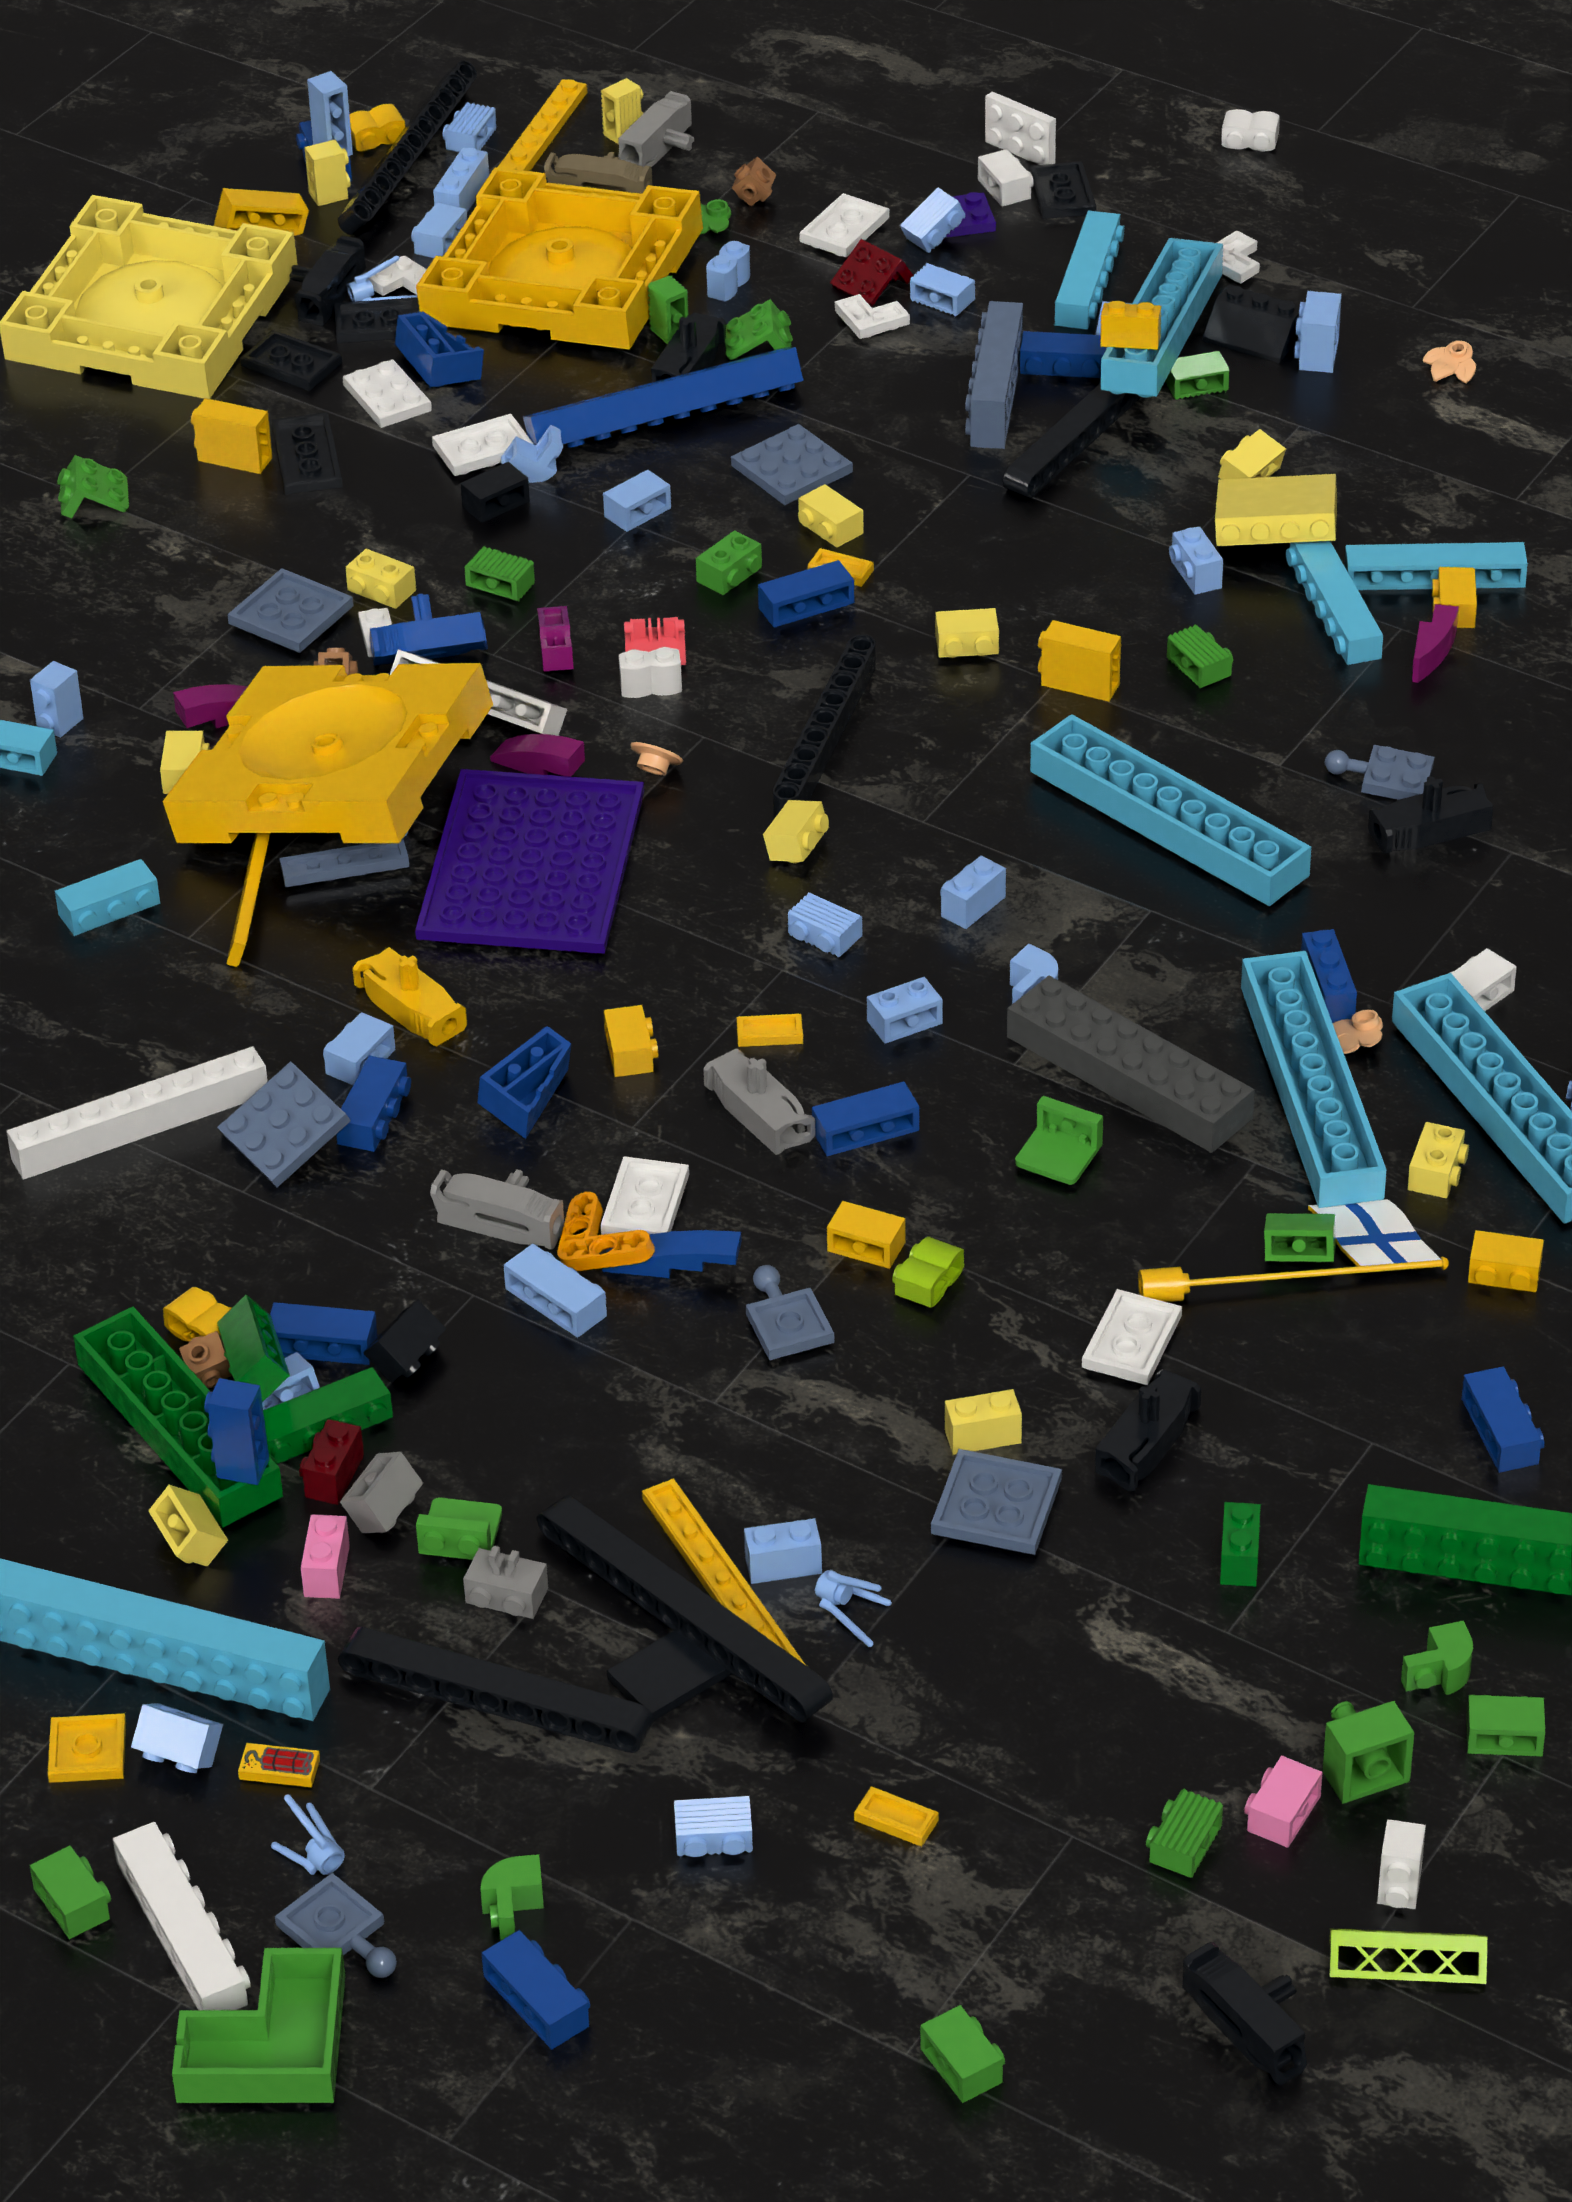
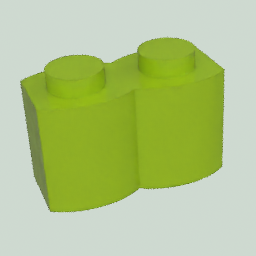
(928, 1271)

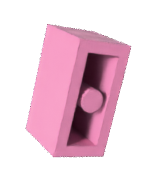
(325, 1556)
(1283, 1801)

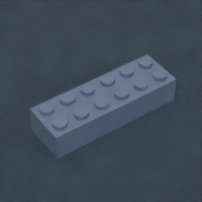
(994, 375)

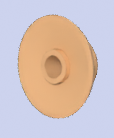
(654, 758)

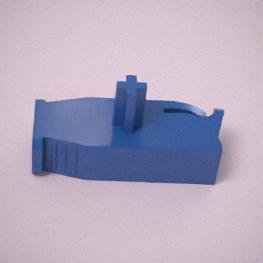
(428, 635)

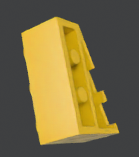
(263, 209)

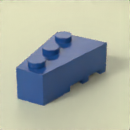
(435, 352)
(525, 1080)

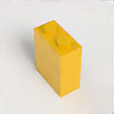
(232, 435)
(1080, 660)

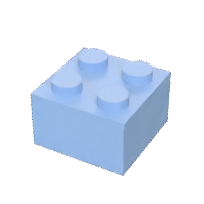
(1318, 331)

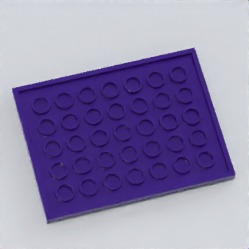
(531, 861)

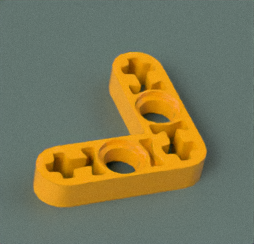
(583, 1249)

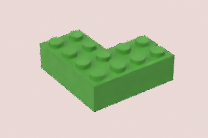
(269, 2053)

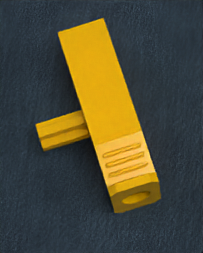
(410, 996)

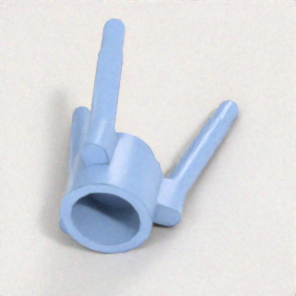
(362, 289)
(838, 1589)
(321, 1850)

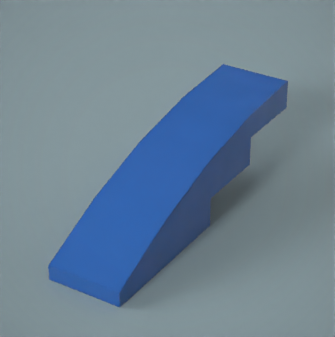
(685, 1252)

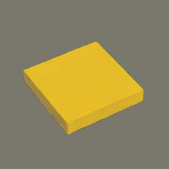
(87, 1748)

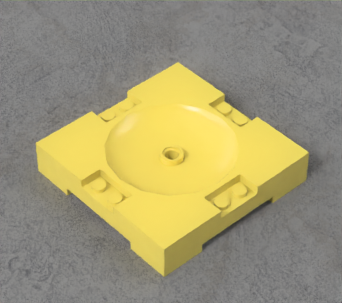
(149, 297)

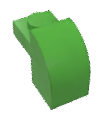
(1444, 1662)
(511, 1887)

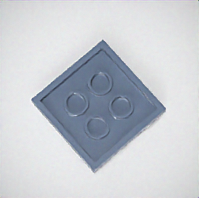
(791, 464)
(290, 610)
(284, 1124)
(996, 1501)

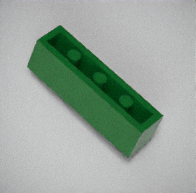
(253, 1346)
(352, 1400)

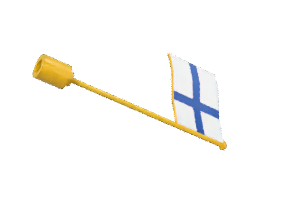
(1368, 1233)

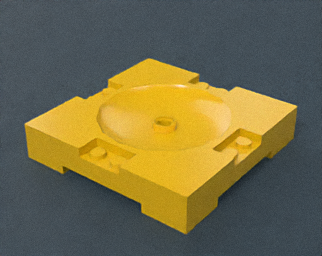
(560, 258)
(329, 752)

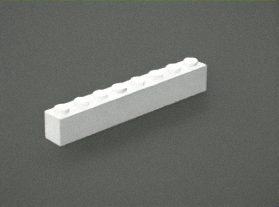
(136, 1113)

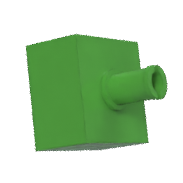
(1367, 1750)

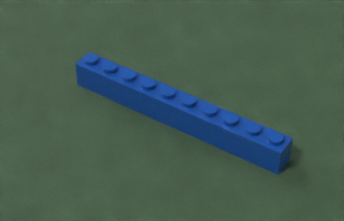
(669, 397)

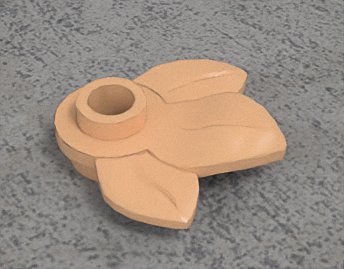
(1451, 359)
(1361, 1030)

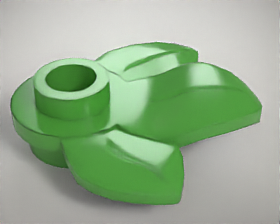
(715, 216)

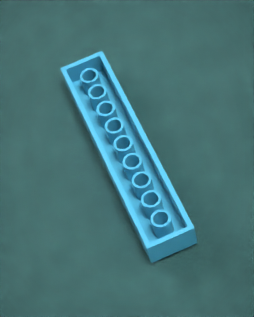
(1182, 286)
(1171, 809)
(1313, 1080)
(1492, 1083)
(162, 1641)

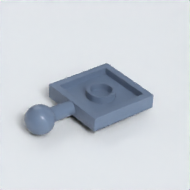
(1388, 773)
(786, 1321)
(337, 1918)

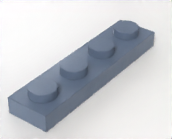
(343, 863)

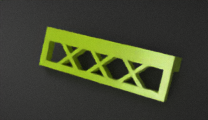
(1408, 1940)

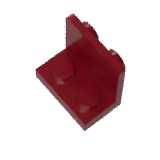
(869, 272)

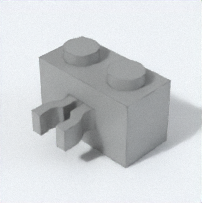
(381, 1492)
(505, 1582)

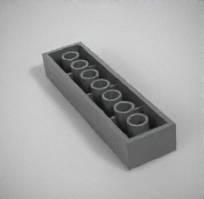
(1130, 1063)

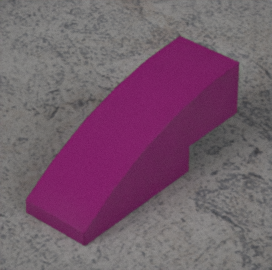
(555, 638)
(1434, 640)
(207, 703)
(541, 754)

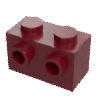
(332, 1461)

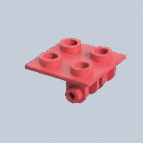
(653, 638)

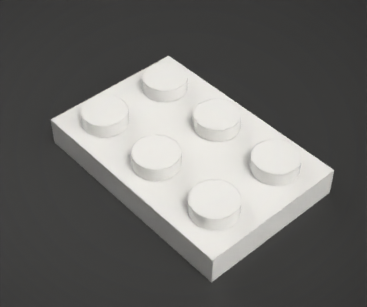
(1020, 129)
(844, 224)
(387, 393)
(478, 444)
(645, 1196)
(1132, 1337)

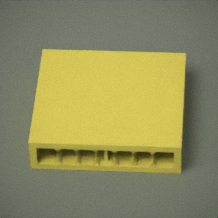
(1276, 510)

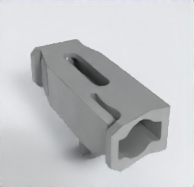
(658, 131)
(759, 1101)
(498, 1208)

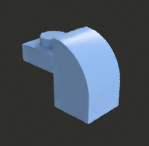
(537, 460)
(1029, 969)

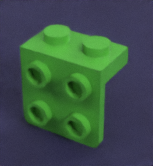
(758, 325)
(94, 482)
(1062, 1141)
(457, 1528)

